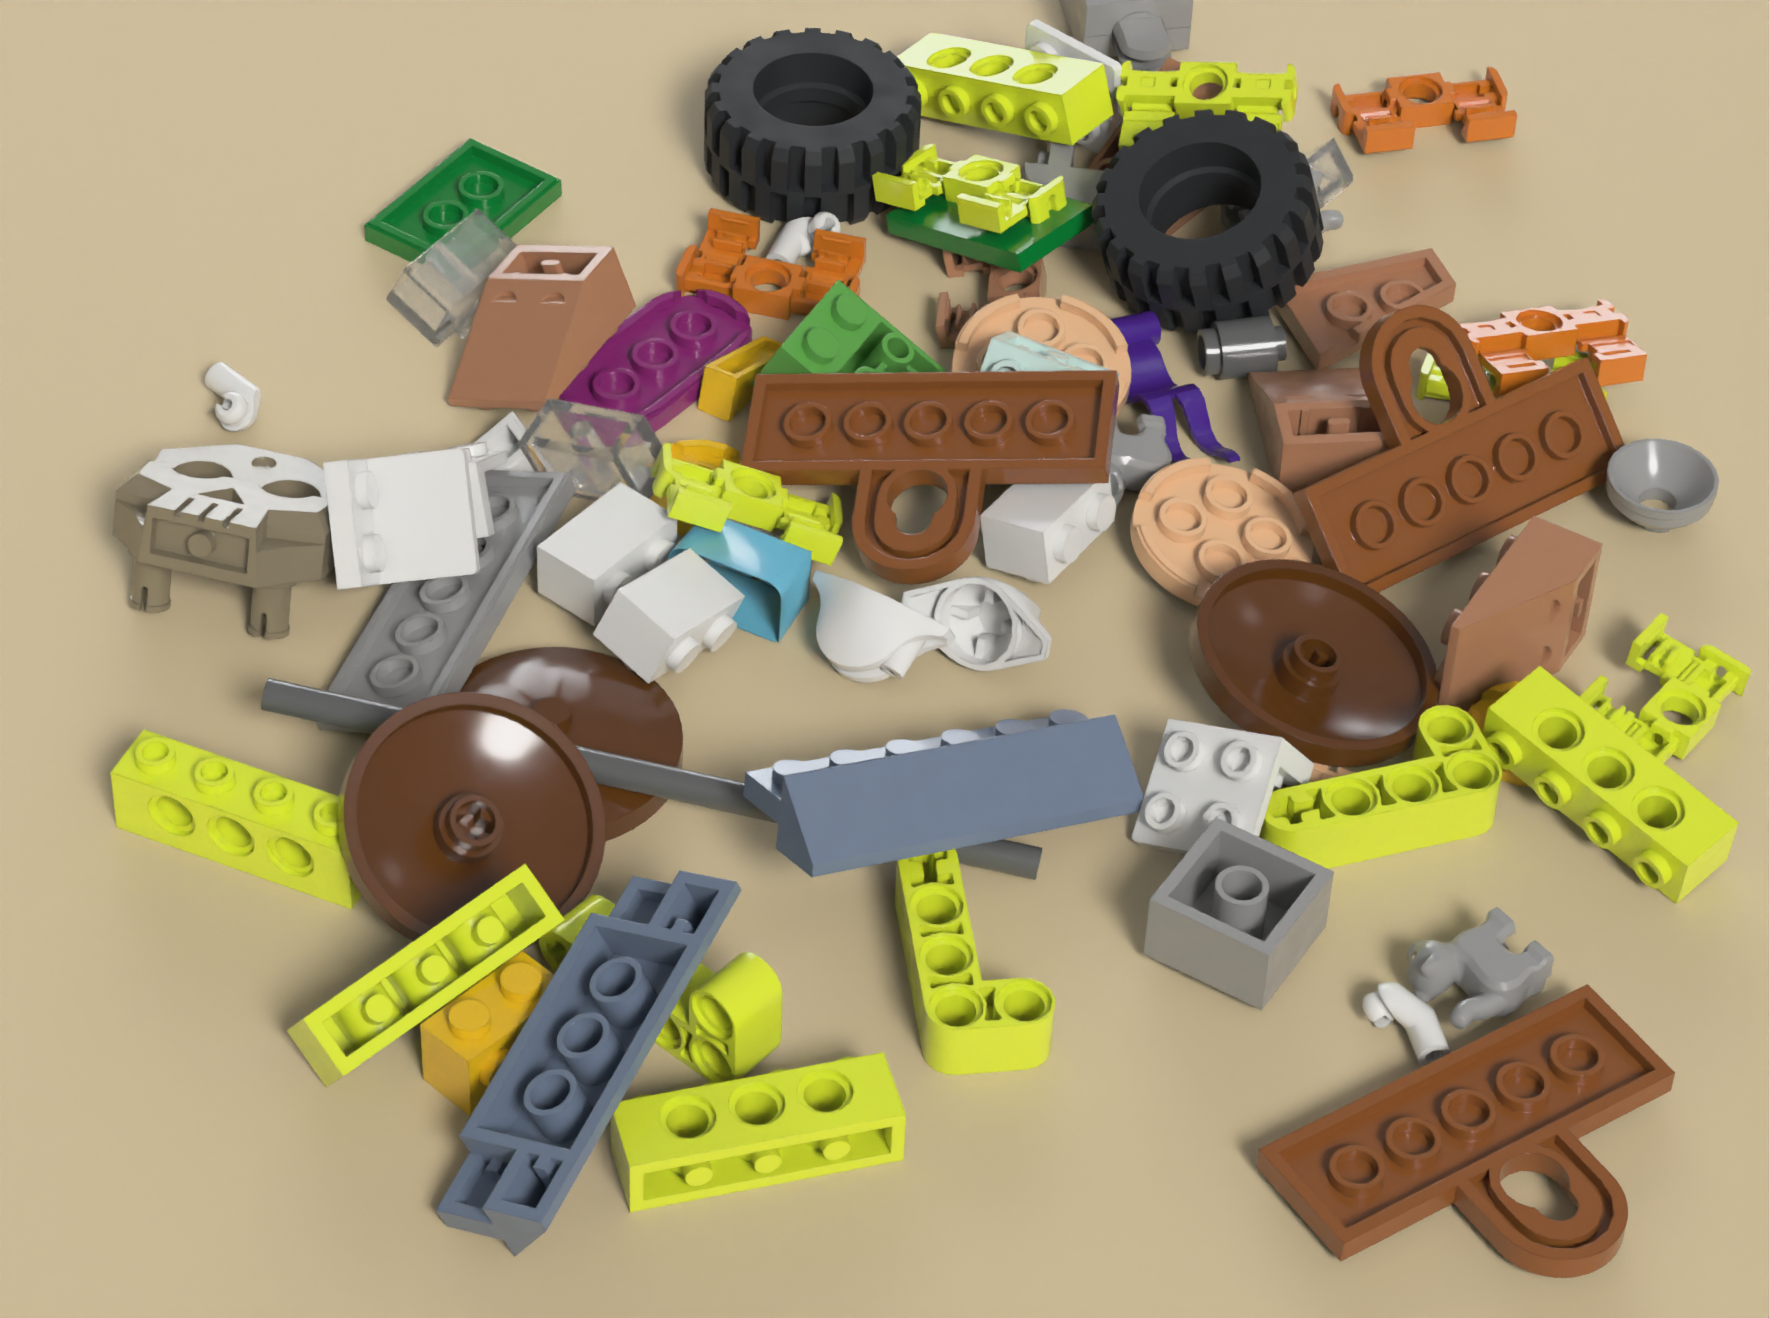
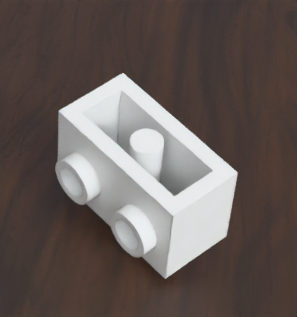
(1044, 527)
(603, 551)
(670, 616)

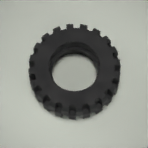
(807, 124)
(1199, 166)

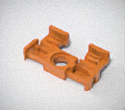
(1388, 119)
(730, 271)
(1521, 337)

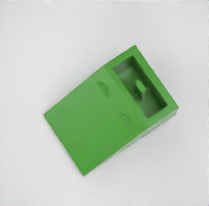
(847, 337)

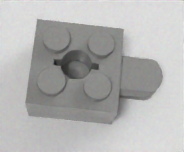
(1131, 28)

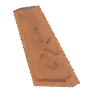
(1343, 303)

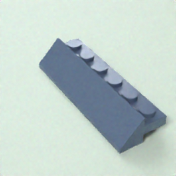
(946, 791)
(580, 1055)

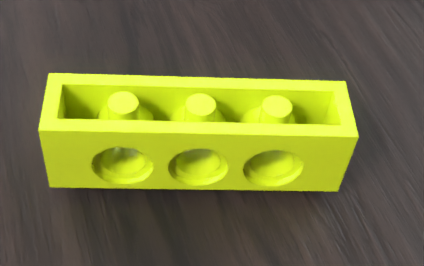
(1008, 88)
(1608, 785)
(232, 816)
(425, 975)
(757, 1131)

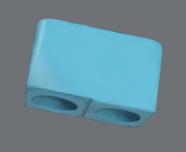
(781, 568)

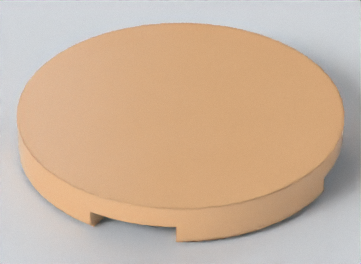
(1059, 323)
(1209, 518)

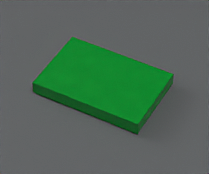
(465, 180)
(1014, 249)

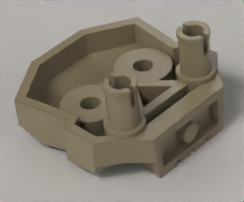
(226, 518)

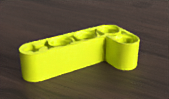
(1396, 808)
(722, 1018)
(960, 1018)

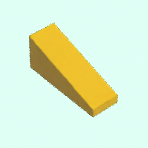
(728, 379)

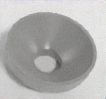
(1664, 473)

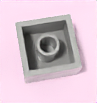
(1238, 913)

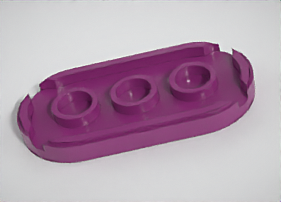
(661, 355)

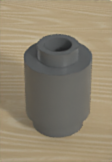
(1240, 346)

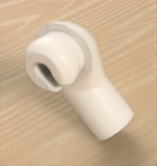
(797, 237)
(240, 397)
(1417, 1017)

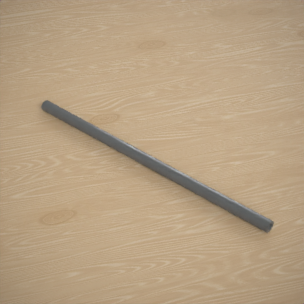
(616, 771)

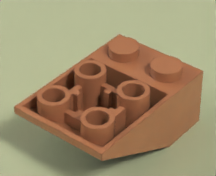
(540, 325)
(1314, 423)
(1520, 613)

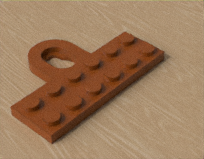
(934, 432)
(1459, 478)
(1471, 1122)

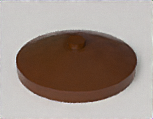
(1313, 661)
(597, 708)
(461, 799)

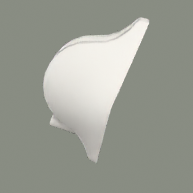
(990, 620)
(871, 633)

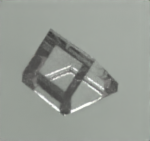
(1334, 167)

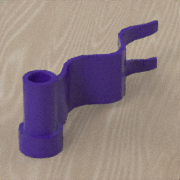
(1156, 389)

